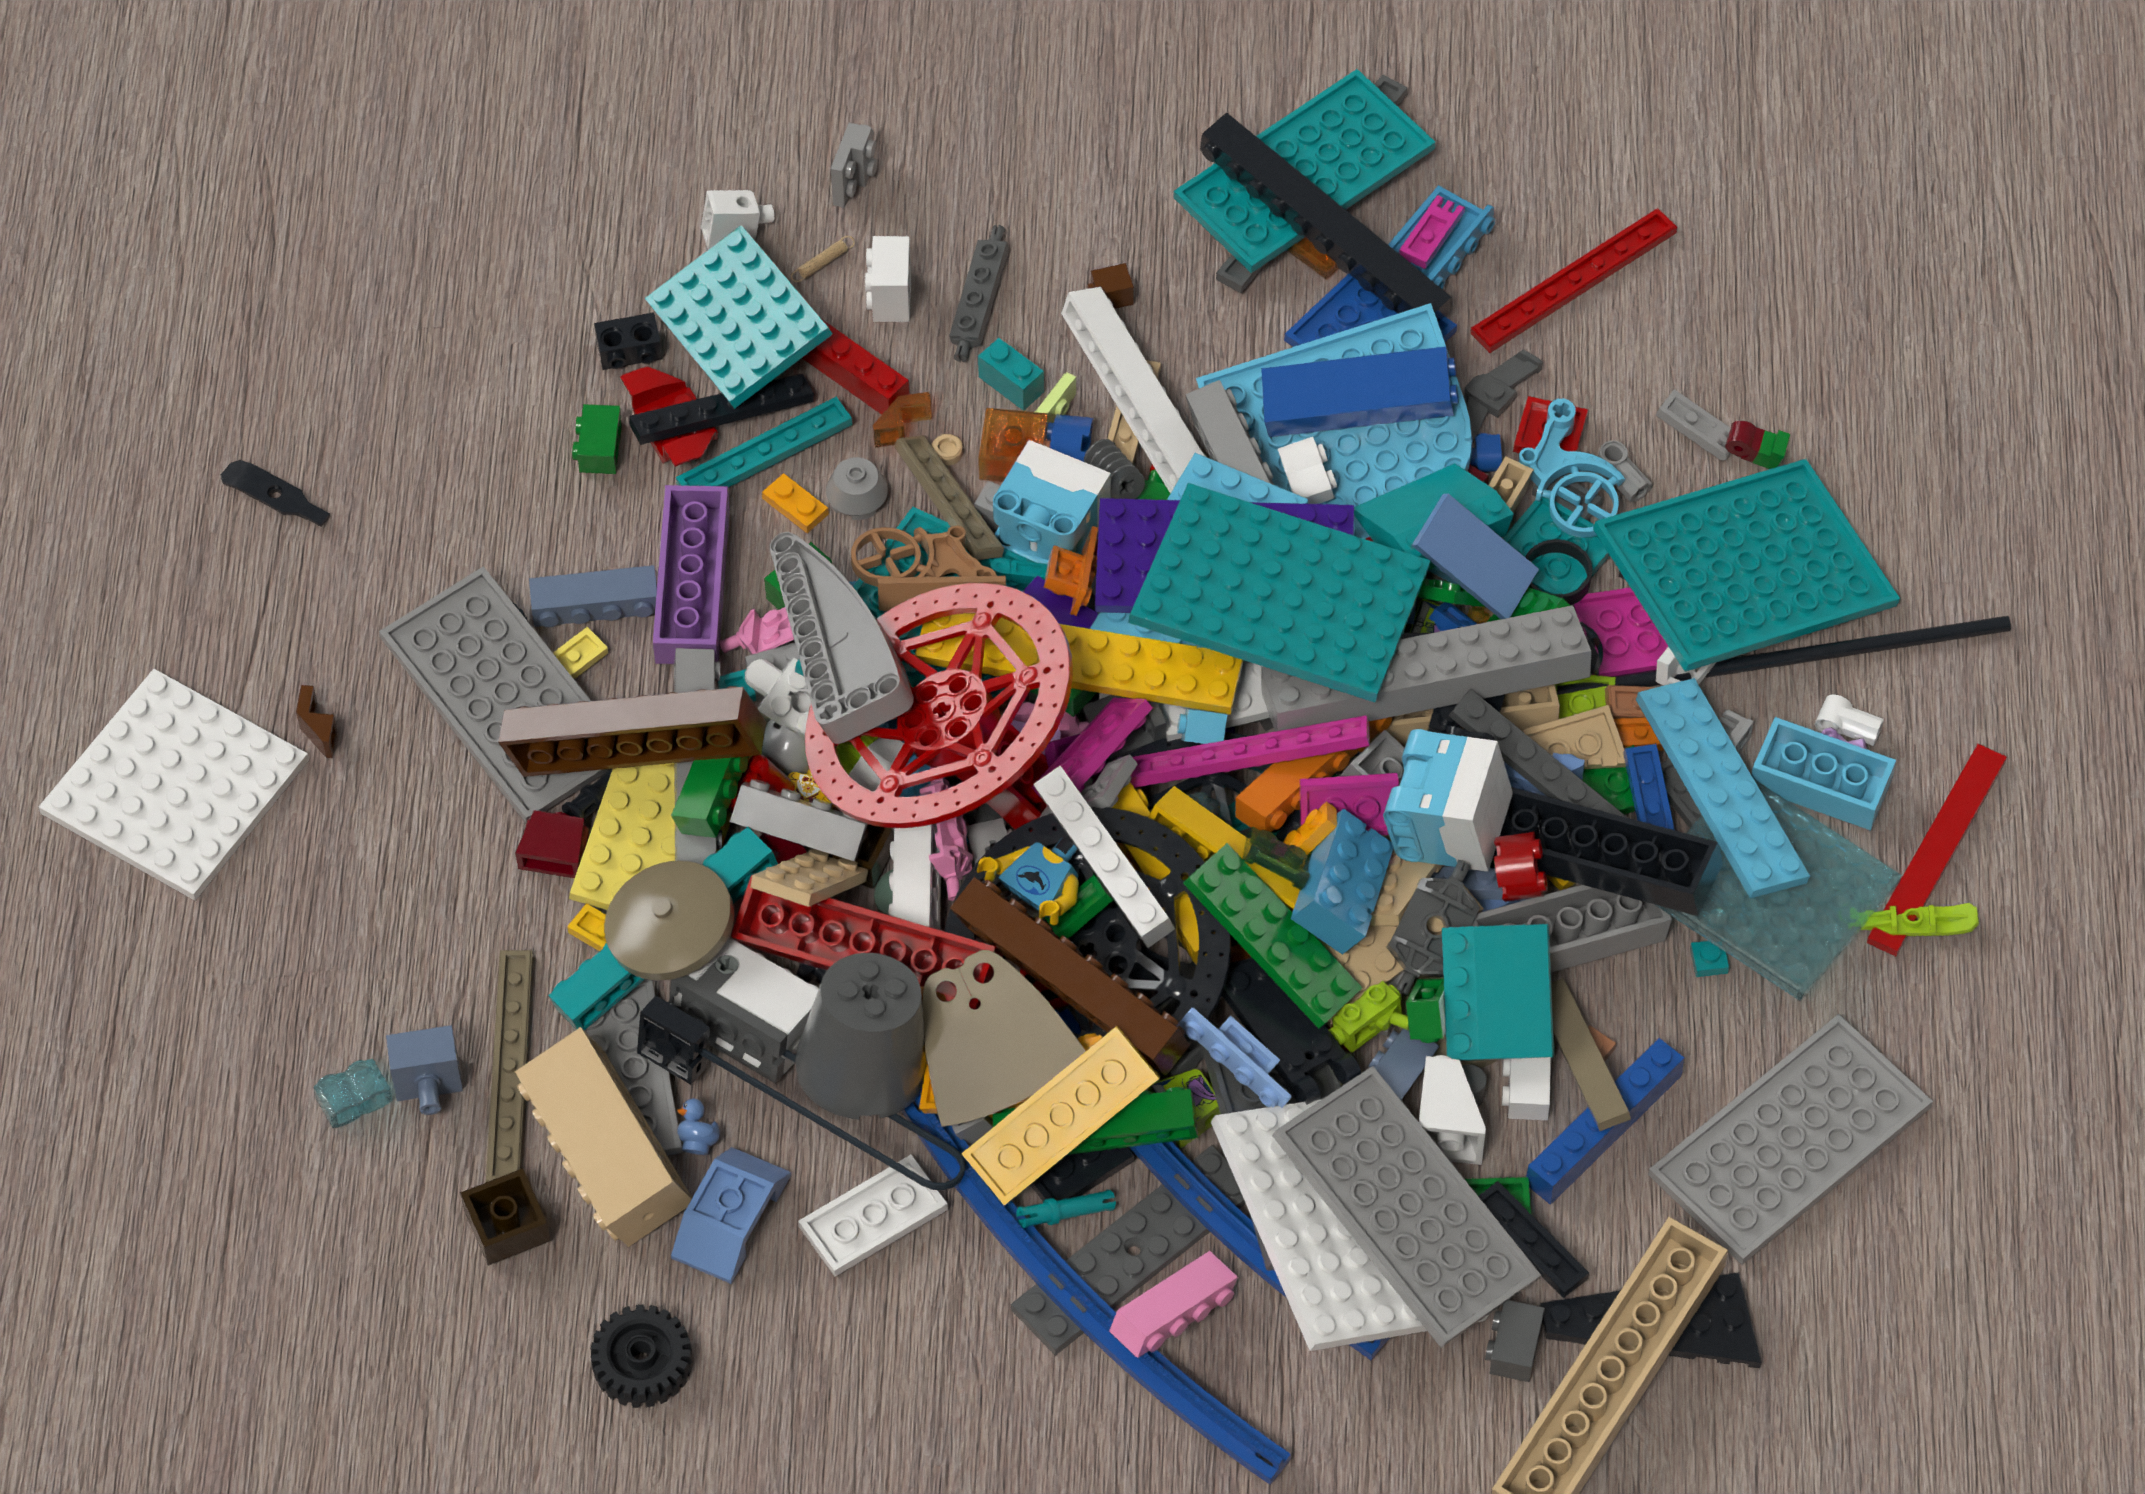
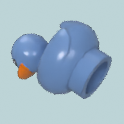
(696, 1135)

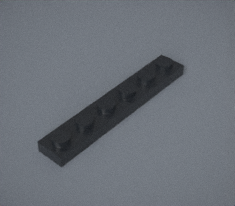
(716, 410)

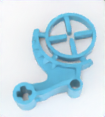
(1552, 462)

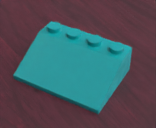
(1401, 513)
(1498, 992)

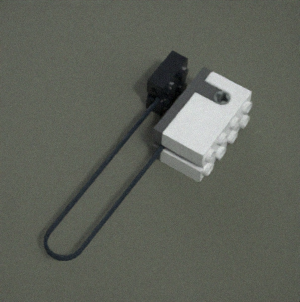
(756, 1018)

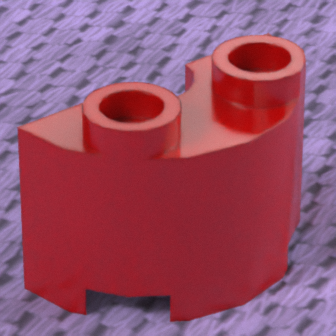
(1518, 867)

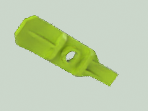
(1930, 922)

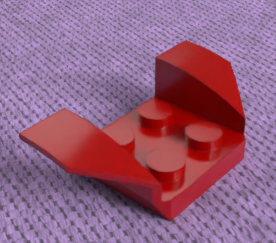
(654, 390)

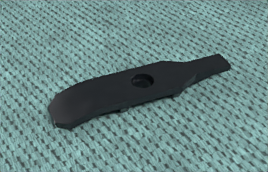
(261, 484)

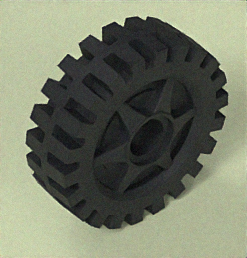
(645, 1378)

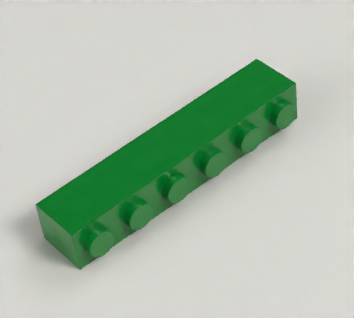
(1144, 1121)

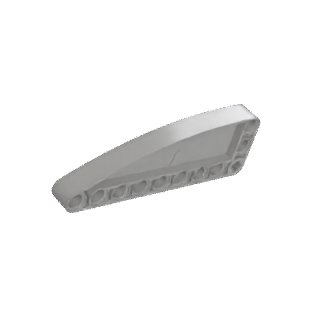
(840, 644)

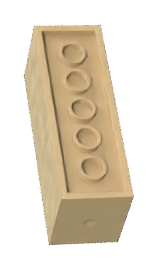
(603, 1138)

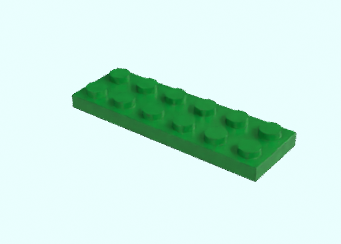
(1271, 937)

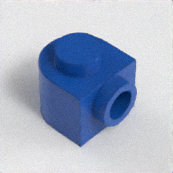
(1487, 452)

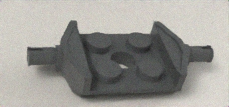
(1412, 944)

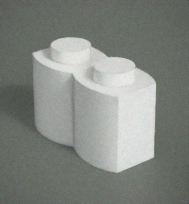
(1306, 472)

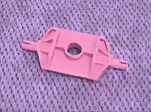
(759, 633)
(953, 859)

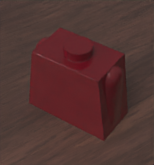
(552, 844)

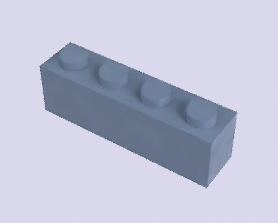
(593, 596)
(1402, 1061)

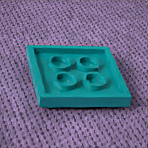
(1557, 571)

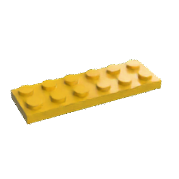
(1060, 1115)

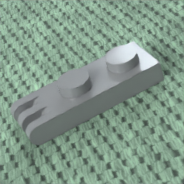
(1695, 424)

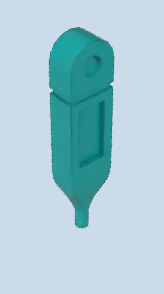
(1018, 571)

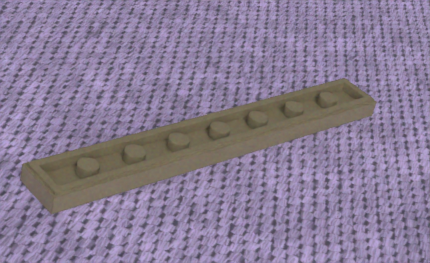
(509, 1055)

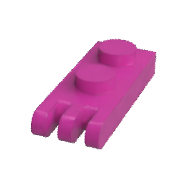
(1431, 232)

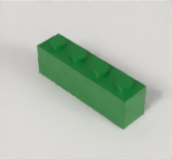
(707, 795)

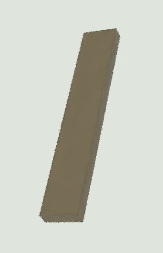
(948, 496)
(1585, 1060)

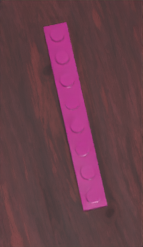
(1251, 751)

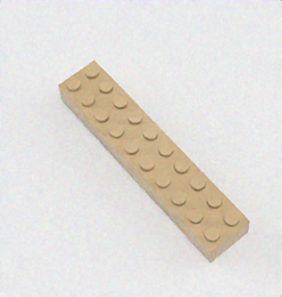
(1616, 1364)

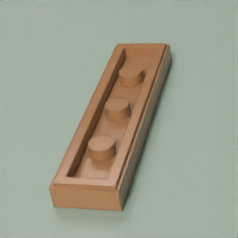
(898, 590)

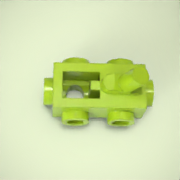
(1368, 1016)

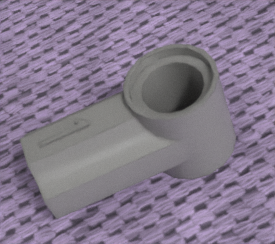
(1635, 483)

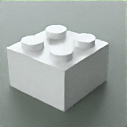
(889, 278)

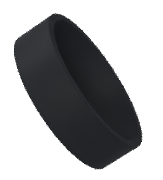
(1570, 549)

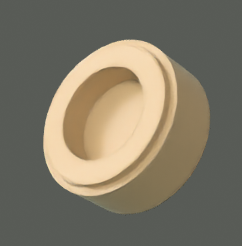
(948, 448)

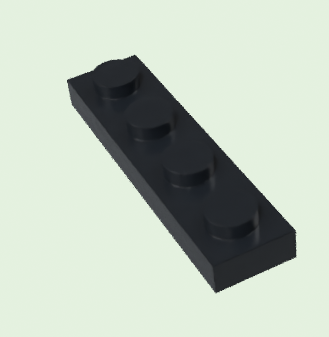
(1538, 1245)

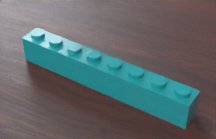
(604, 982)

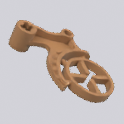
(944, 551)

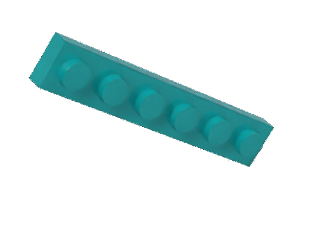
(770, 446)

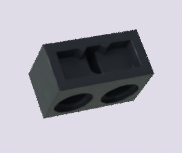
(633, 339)

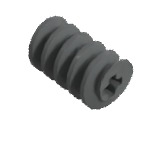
(1125, 478)

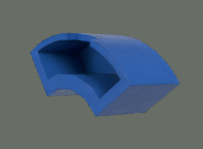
(1070, 435)

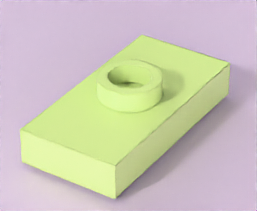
(1059, 398)

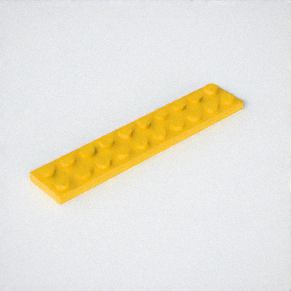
(1109, 664)

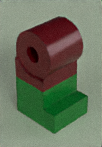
(1757, 444)

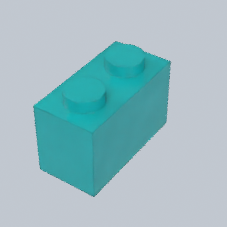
(1011, 374)

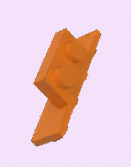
(1073, 572)

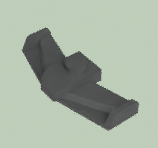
(1494, 390)

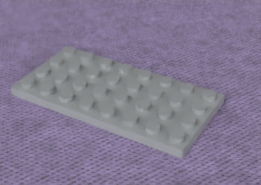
(472, 663)
(1790, 1138)
(1406, 1206)

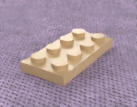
(809, 877)

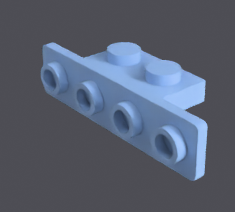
(1240, 1054)

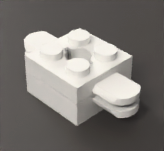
(784, 694)

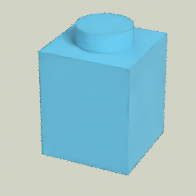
(1202, 726)

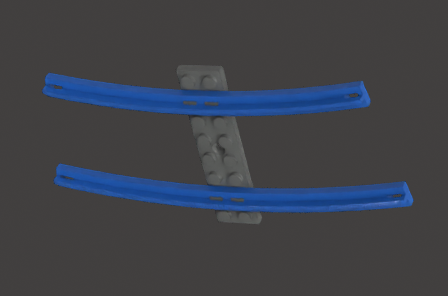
(1085, 1288)

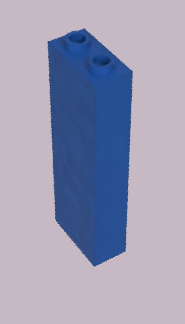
(1358, 391)

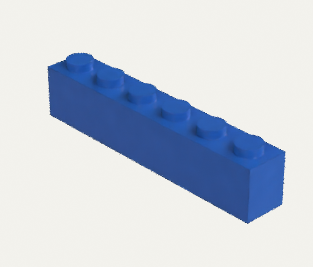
(1584, 1143)

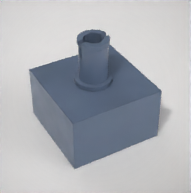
(424, 1066)

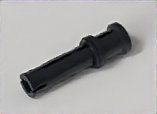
(588, 799)

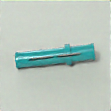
(1053, 1211)

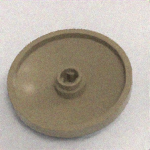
(669, 920)

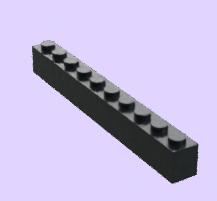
(1320, 219)

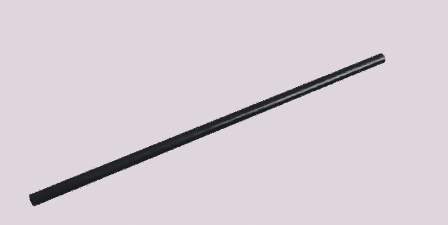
(1818, 652)

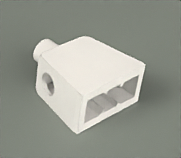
(728, 210)

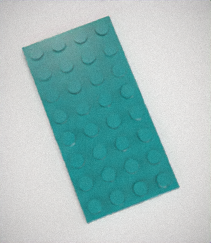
(1339, 140)

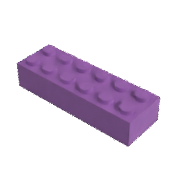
(691, 570)

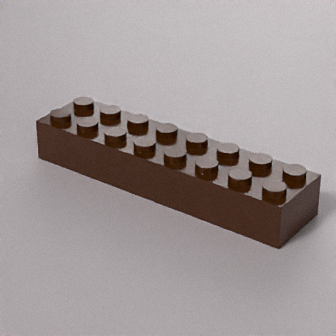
(632, 731)
(1070, 975)

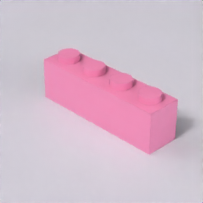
(1174, 1304)

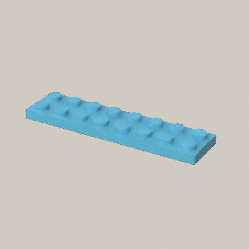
(1722, 788)

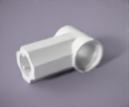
(1846, 720)

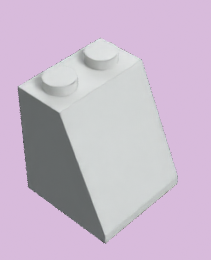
(1451, 1112)

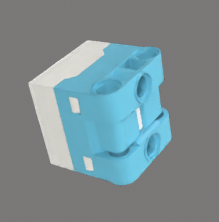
(1048, 503)
(1448, 800)

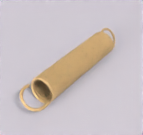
(822, 259)

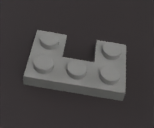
(1108, 785)

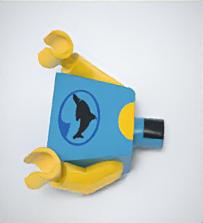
(1038, 877)

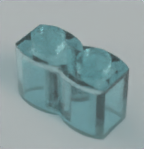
(352, 1093)

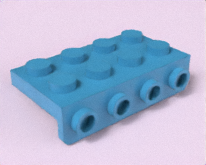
(1460, 242)

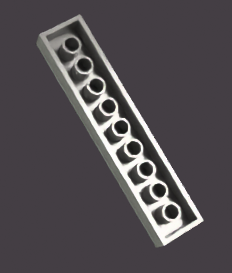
(1442, 668)

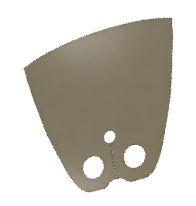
(992, 1053)

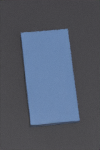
(1475, 557)

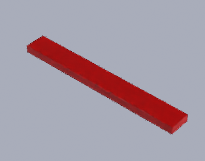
(1573, 280)
(1941, 841)

